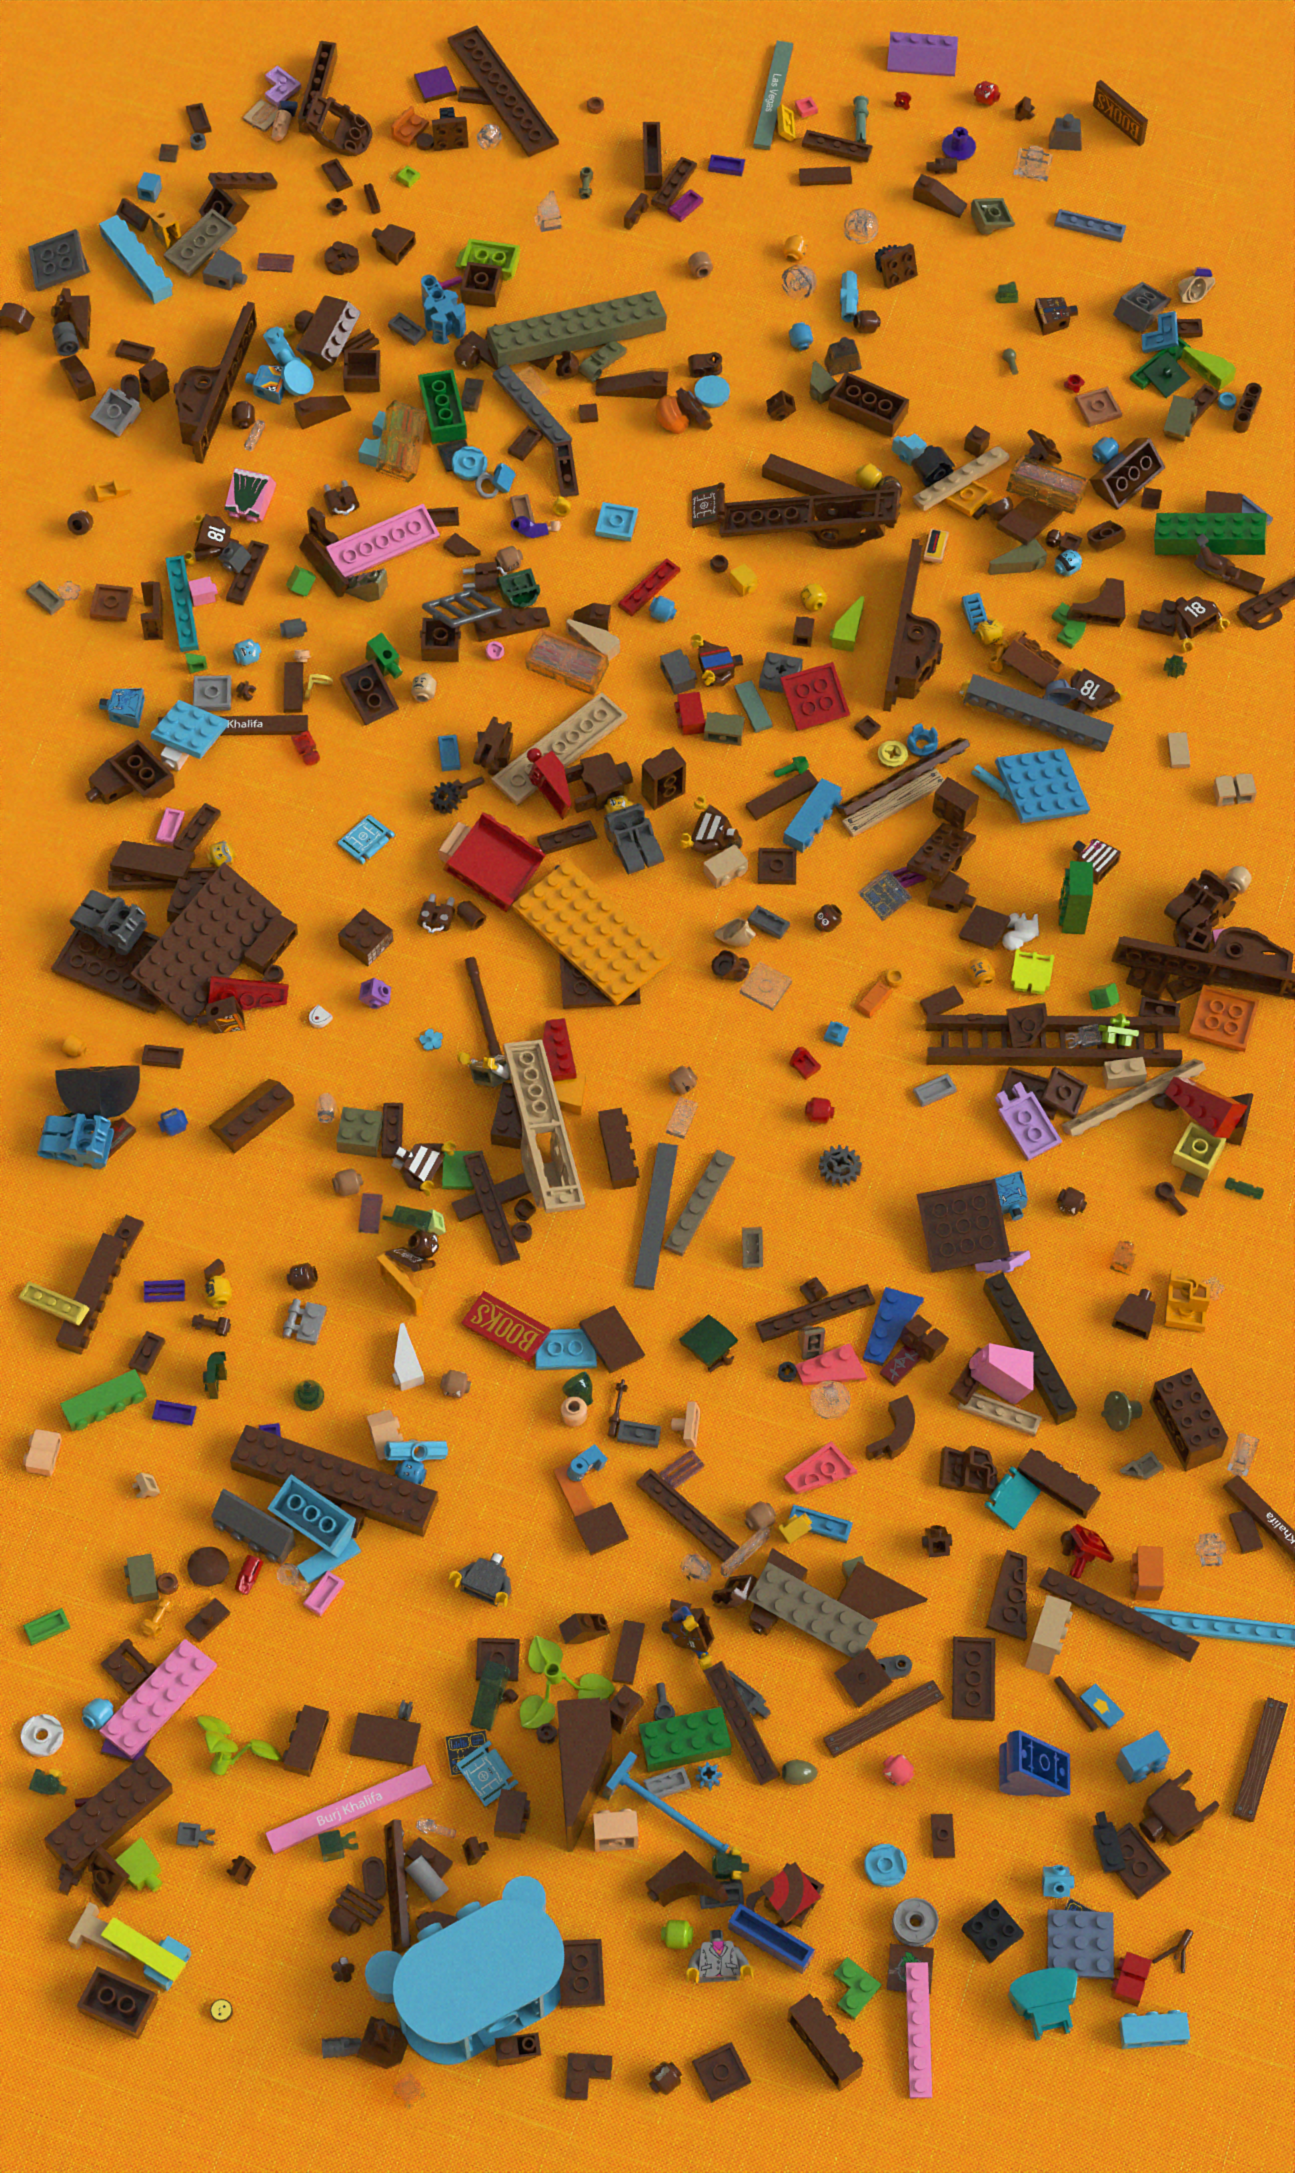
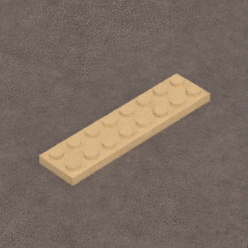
(566, 741)

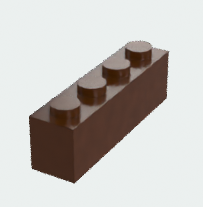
(652, 155)
(617, 1148)
(1058, 1483)

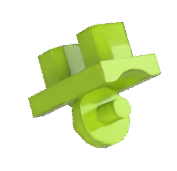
(1119, 1022)

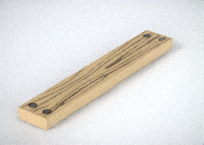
(893, 803)

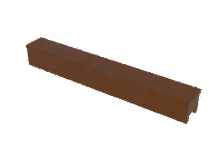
(805, 479)

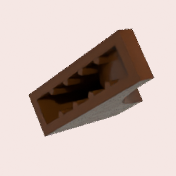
(1105, 609)
(682, 1879)

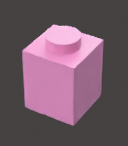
(202, 591)

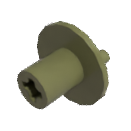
(1119, 1410)

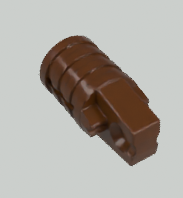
(942, 165)

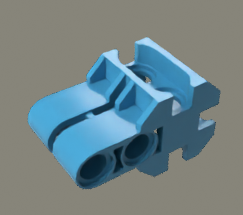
(441, 311)
(69, 1136)

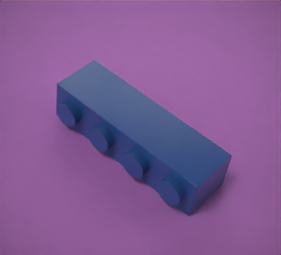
(771, 1938)

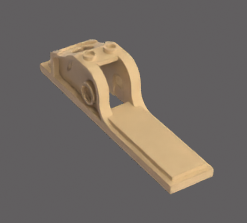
(542, 1114)

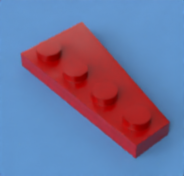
(248, 992)
(558, 1050)

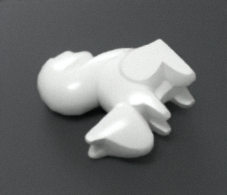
(1023, 931)

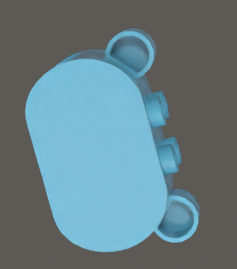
(474, 1977)

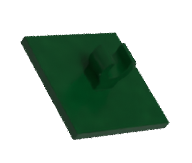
(1166, 375)

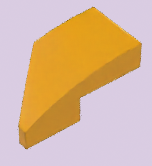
(110, 490)

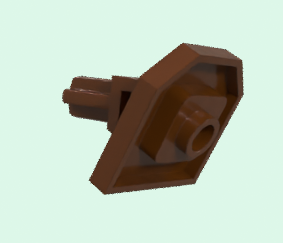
(1043, 448)
(382, 2044)

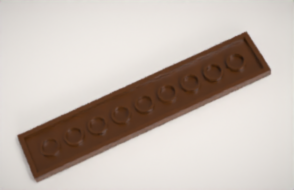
(503, 91)

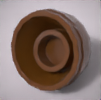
(1000, 509)

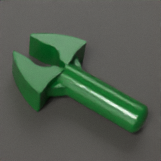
(799, 764)

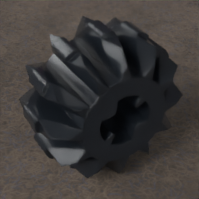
(450, 802)

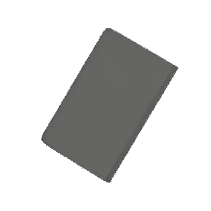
(734, 1891)

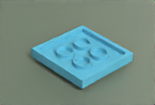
(189, 729)

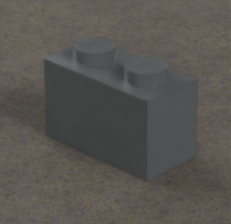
(677, 671)

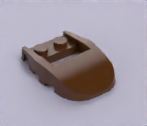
(353, 130)

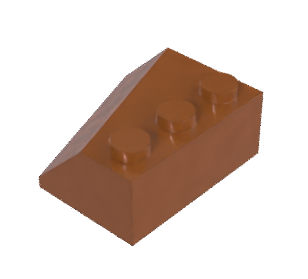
(1032, 661)

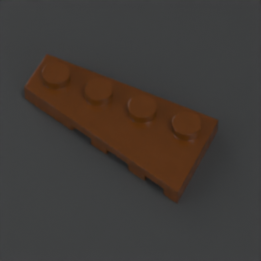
(511, 622)
(1010, 1598)

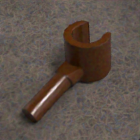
(724, 1360)
(509, 1695)

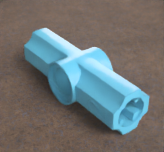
(848, 296)
(405, 1450)

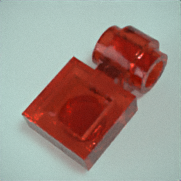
(305, 744)

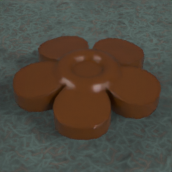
(343, 1970)

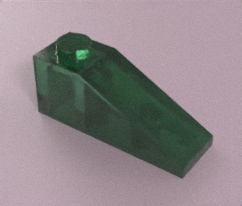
(489, 1695)

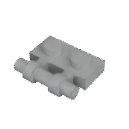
(310, 1325)

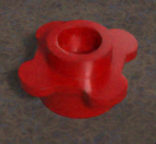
(905, 97)
(1074, 383)

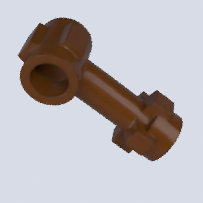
(222, 1326)

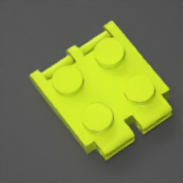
(1032, 972)

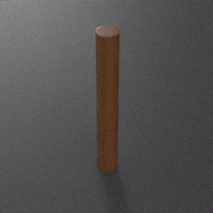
(1076, 1703)

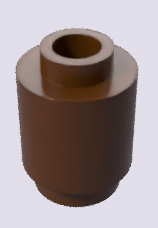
(344, 1920)

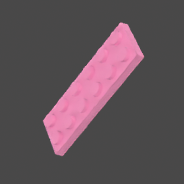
(383, 541)
(158, 1698)

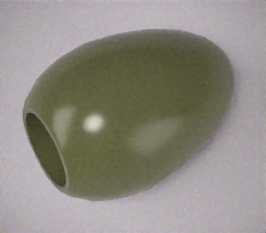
(798, 1772)

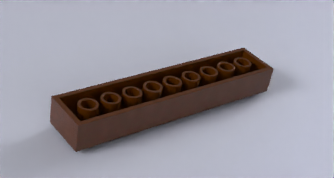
(336, 1479)

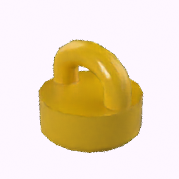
(561, 506)

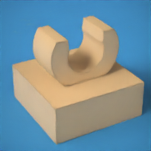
(147, 1485)

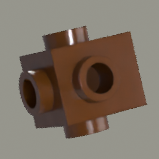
(781, 405)
(937, 1541)

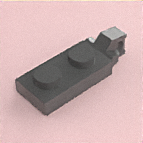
(752, 1699)

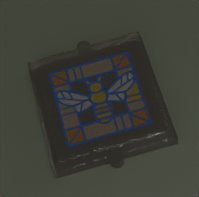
(447, 451)

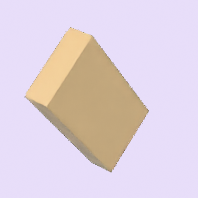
(1178, 750)

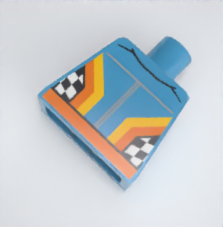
(267, 383)

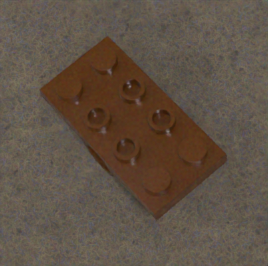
(941, 852)

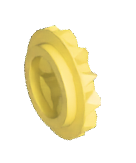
(887, 748)

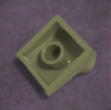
(990, 214)

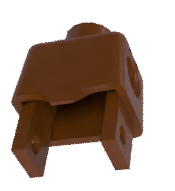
(601, 778)
(1173, 1812)

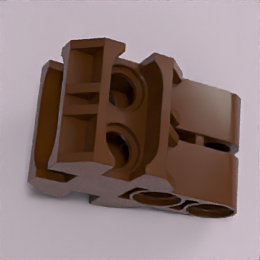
(1202, 902)

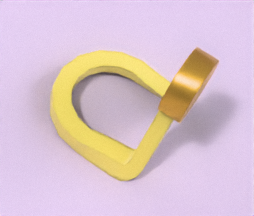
(329, 681)

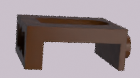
(152, 622)

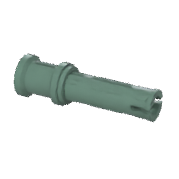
(861, 114)

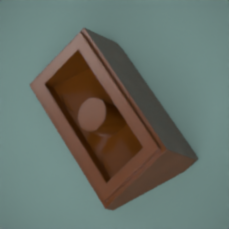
(1161, 1008)

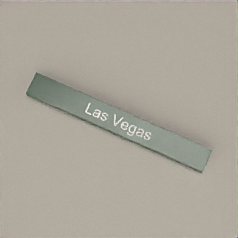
(773, 95)

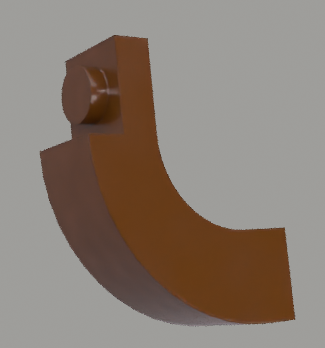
(903, 1416)

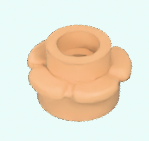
(301, 655)

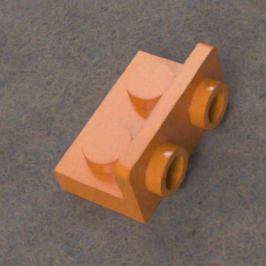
(408, 127)

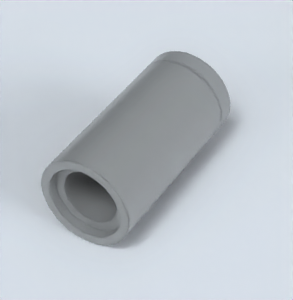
(427, 1879)

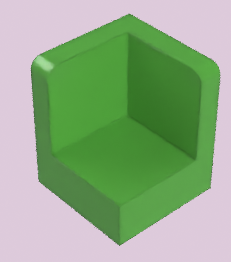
(301, 580)
(1104, 996)

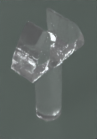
(428, 1825)

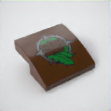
(903, 1954)

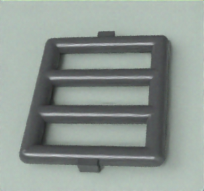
(460, 598)

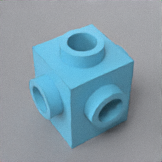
(1057, 1881)

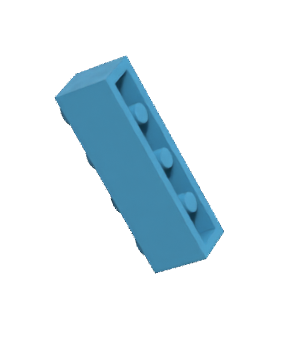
(812, 815)

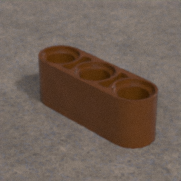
(1247, 407)

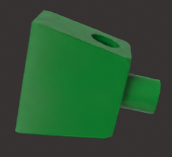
(384, 656)

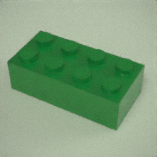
(443, 406)
(1076, 897)
(684, 1739)

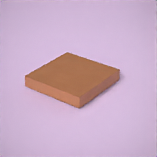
(1098, 407)

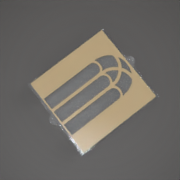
(261, 115)

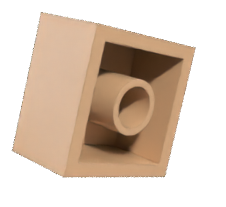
(615, 1830)

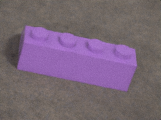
(922, 53)

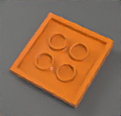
(1224, 1018)

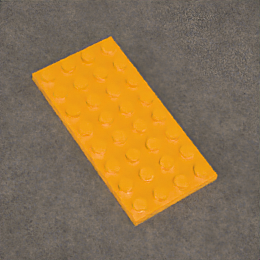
(592, 932)

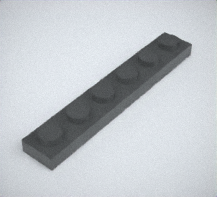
(530, 405)

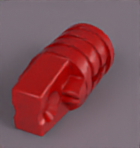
(248, 1574)

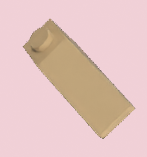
(594, 638)

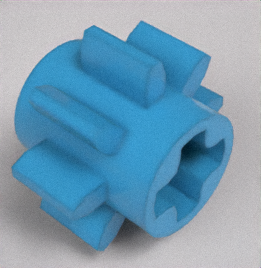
(708, 1769)

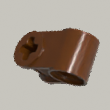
(703, 364)

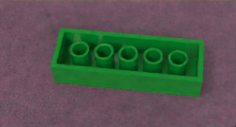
(1225, 531)

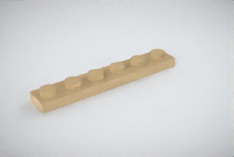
(961, 478)

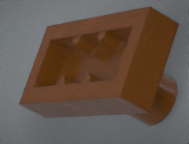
(207, 1620)
(436, 1859)

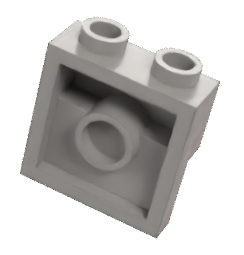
(116, 411)

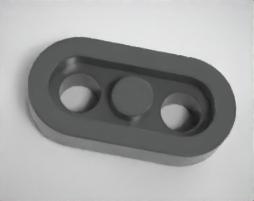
(891, 1666)

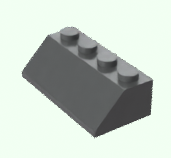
(253, 1527)

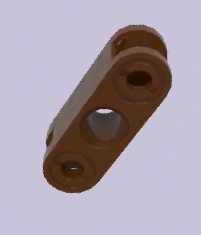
(492, 743)

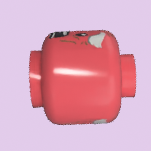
(898, 1770)

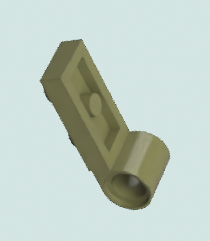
(601, 359)

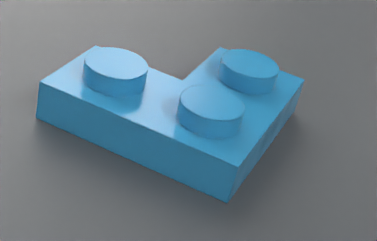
(1165, 336)

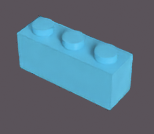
(1154, 2029)

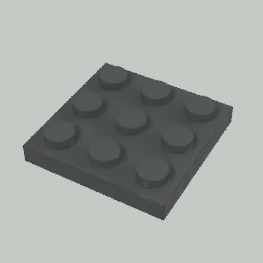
(57, 260)

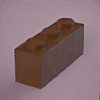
(270, 943)
(306, 1740)

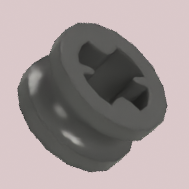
(197, 137)
(405, 1710)

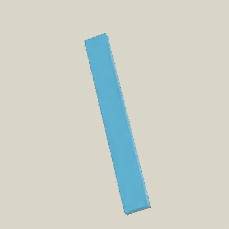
(1224, 1627)

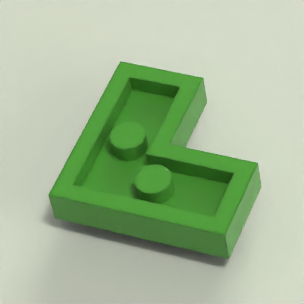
(861, 1987)

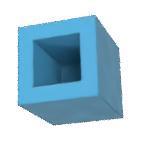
(149, 187)

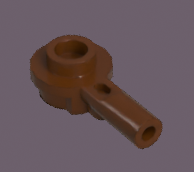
(273, 974)
(1165, 1192)

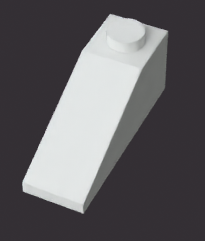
(406, 1365)

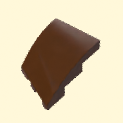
(968, 1470)

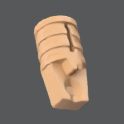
(280, 125)

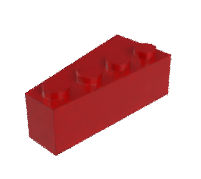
(1206, 1106)

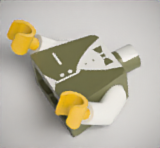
(486, 1072)

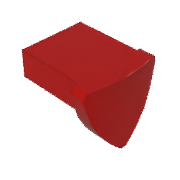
(804, 1063)

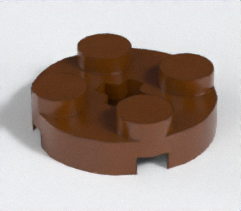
(339, 250)

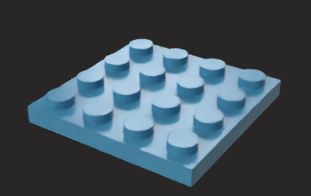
(1042, 785)

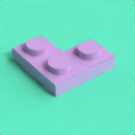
(283, 85)
(1006, 1265)

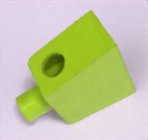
(141, 1866)

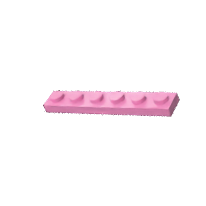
(918, 2030)

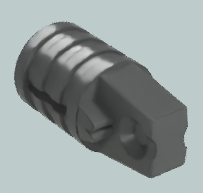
(340, 2047)

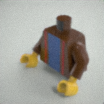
(715, 661)

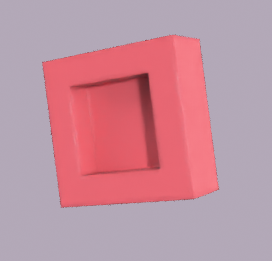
(806, 107)

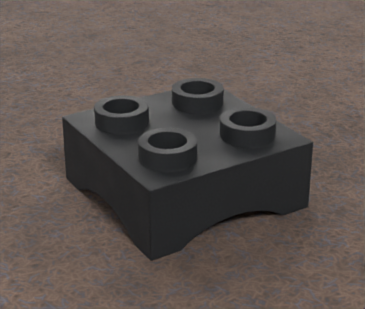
(992, 1930)

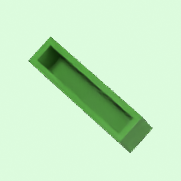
(103, 1400)

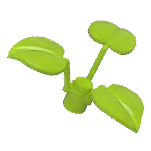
(546, 1658)
(224, 1747)

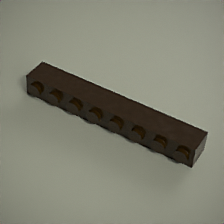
(1025, 1338)

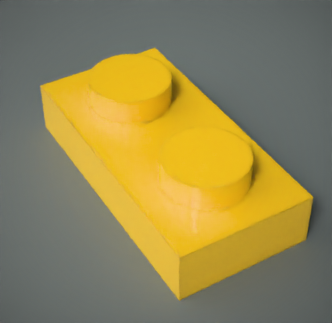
(786, 123)

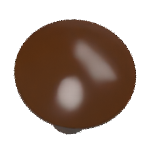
(208, 1566)

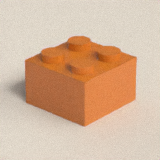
(1147, 1572)

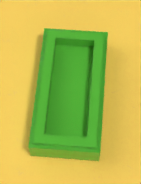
(46, 1626)

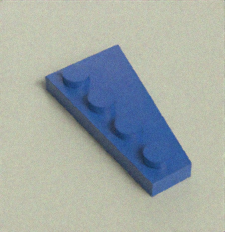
(893, 1314)

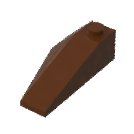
(644, 383)

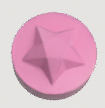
(494, 651)

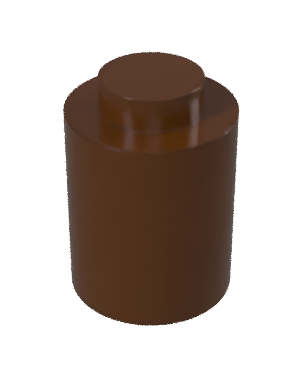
(471, 914)

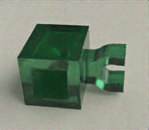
(333, 1844)

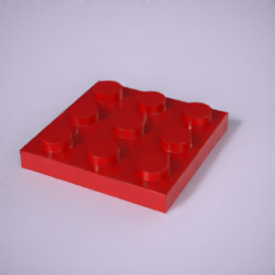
(814, 696)

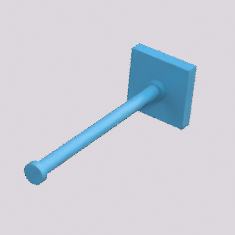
(622, 1778)

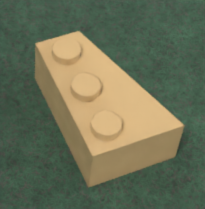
(1048, 1634)

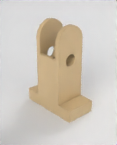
(90, 1930)

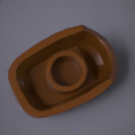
(1106, 535)

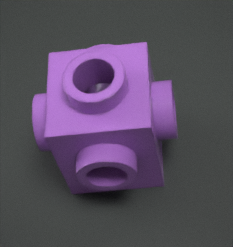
(375, 993)

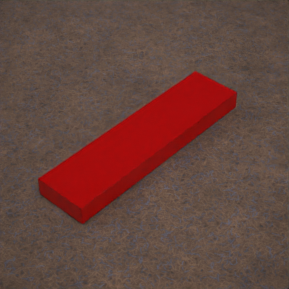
(649, 587)

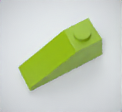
(1211, 367)
(846, 628)

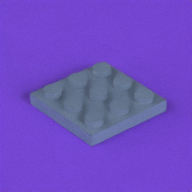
(1081, 1942)

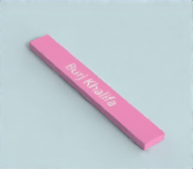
(349, 1809)

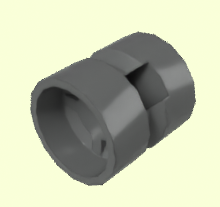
(65, 338)

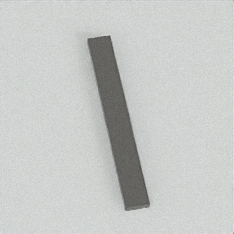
(655, 1216)

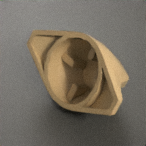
(1194, 288)
(736, 933)

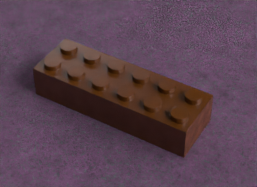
(109, 1814)

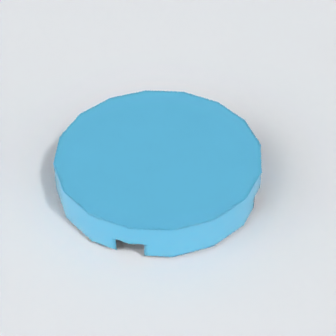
(297, 378)
(712, 391)
(469, 463)
(885, 1865)

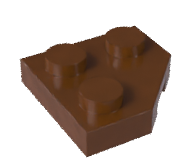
(695, 407)
(1026, 1023)
(107, 1876)

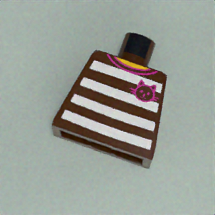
(1101, 854)

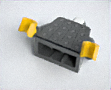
(484, 1580)

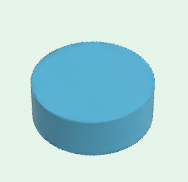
(1226, 401)

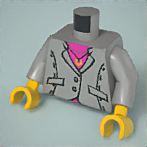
(718, 1961)

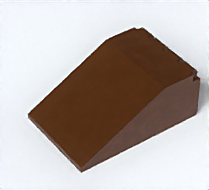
(584, 1758)

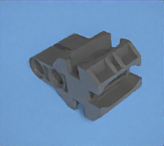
(633, 838)
(110, 921)

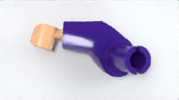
(530, 529)

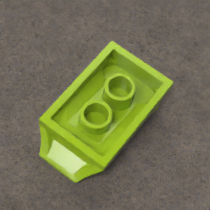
(492, 254)

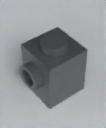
(234, 557)

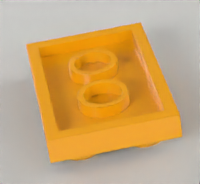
(400, 1284)

